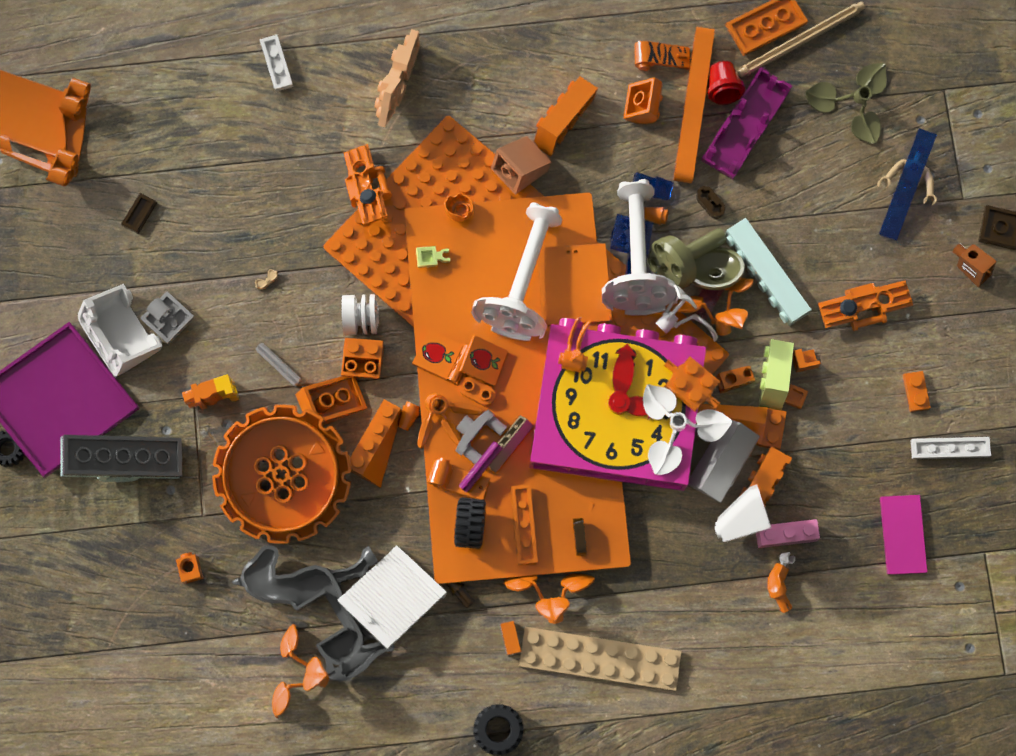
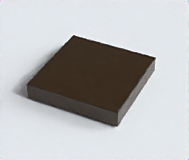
(998, 227)

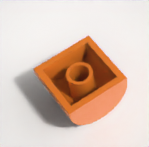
(643, 101)

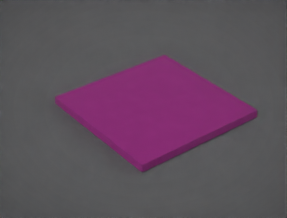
(59, 392)

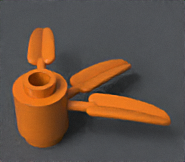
(574, 359)
(440, 408)

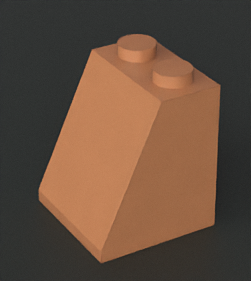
(520, 163)

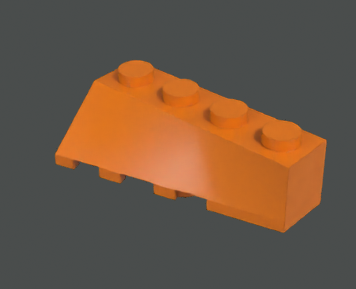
(375, 446)

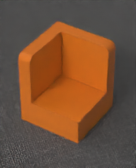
(805, 360)

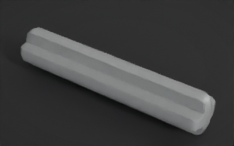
(278, 364)

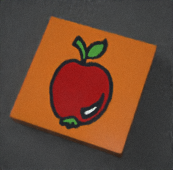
(437, 354)
(483, 360)

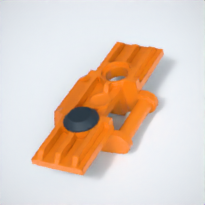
(359, 185)
(863, 298)

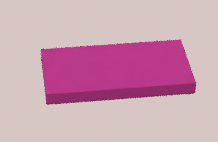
(903, 534)

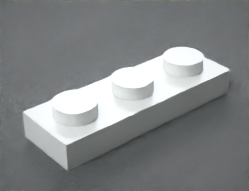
(276, 63)

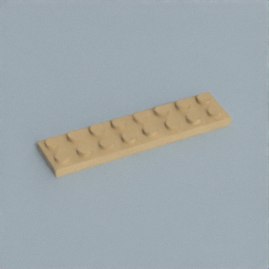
(600, 658)

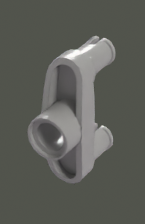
(470, 429)

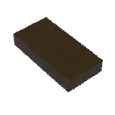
(139, 213)

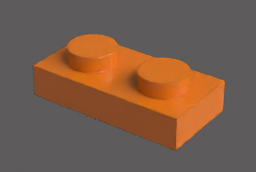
(916, 391)

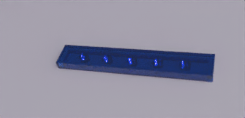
(907, 184)

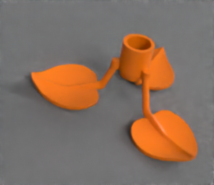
(722, 320)
(553, 607)
(314, 675)

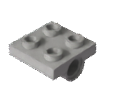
(167, 317)

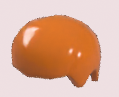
(459, 207)

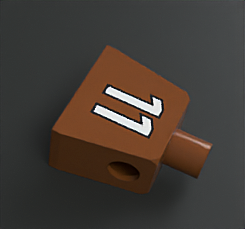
(974, 263)

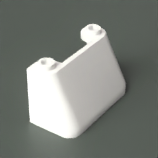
(117, 330)
(743, 516)

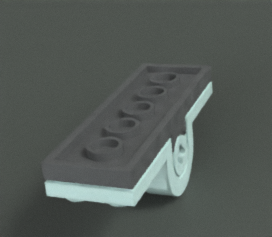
(121, 457)

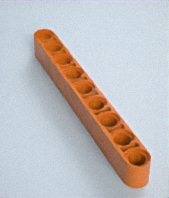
(694, 105)

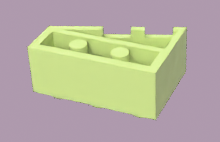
(776, 375)

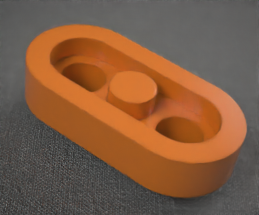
(476, 391)

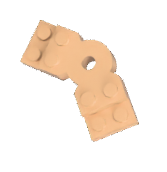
(393, 85)

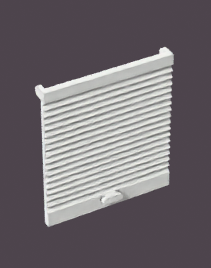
(392, 597)

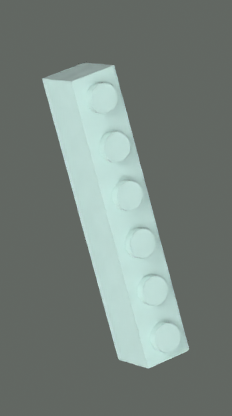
(767, 272)

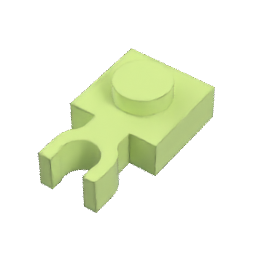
(428, 256)

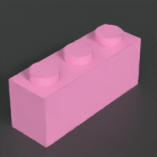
(788, 534)

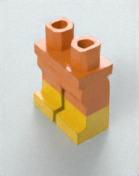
(211, 392)

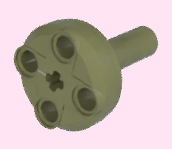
(677, 261)

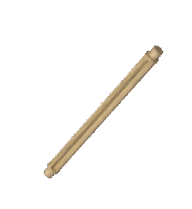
(800, 39)

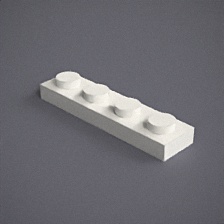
(950, 448)

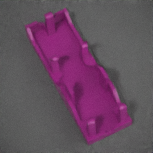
(746, 123)

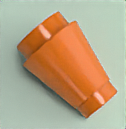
(656, 214)
(408, 415)

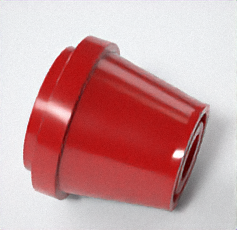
(724, 83)

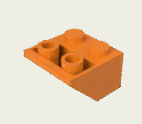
(362, 358)

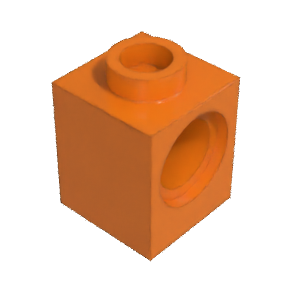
(195, 574)

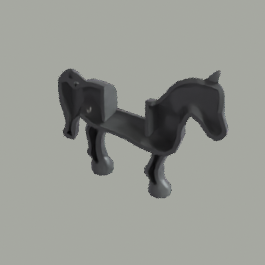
(309, 586)

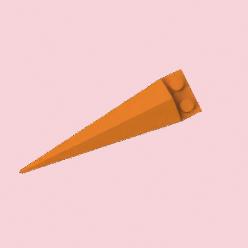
(762, 420)

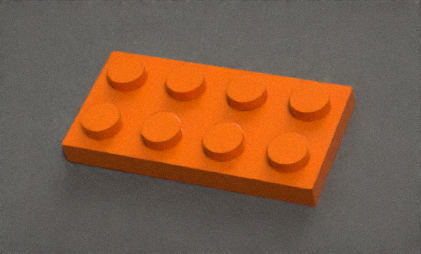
(765, 24)

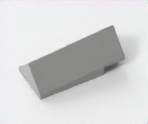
(723, 461)

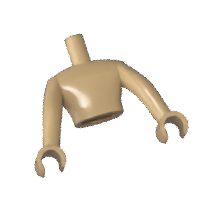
(926, 175)

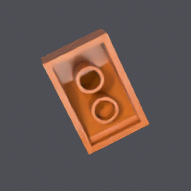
(332, 398)

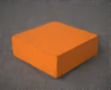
(796, 396)

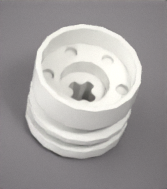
(359, 314)

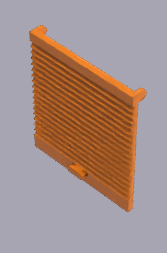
(573, 283)

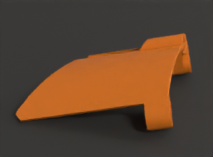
(44, 122)

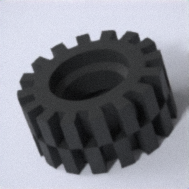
(15, 456)

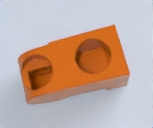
(735, 378)

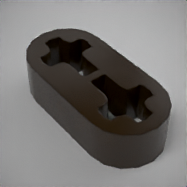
(707, 205)
(579, 536)

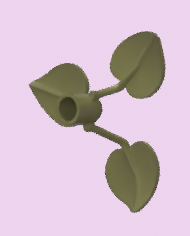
(872, 82)

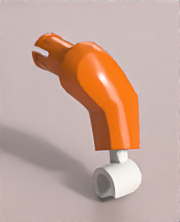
(776, 584)

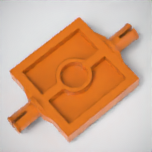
(692, 383)

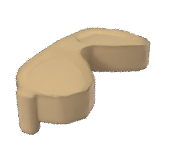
(262, 284)

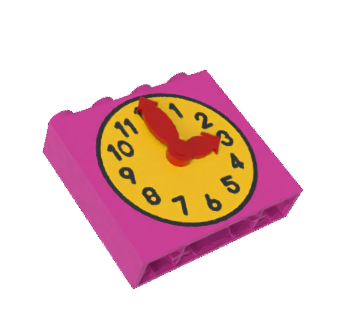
(597, 417)

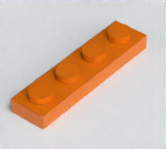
(524, 524)

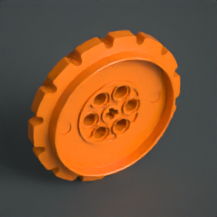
(242, 479)

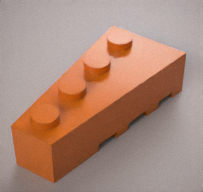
(564, 114)
(768, 473)

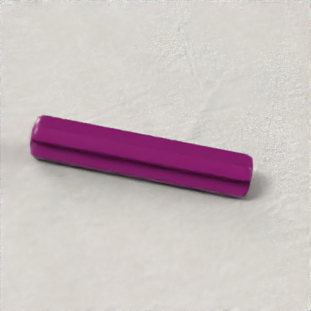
(480, 467)

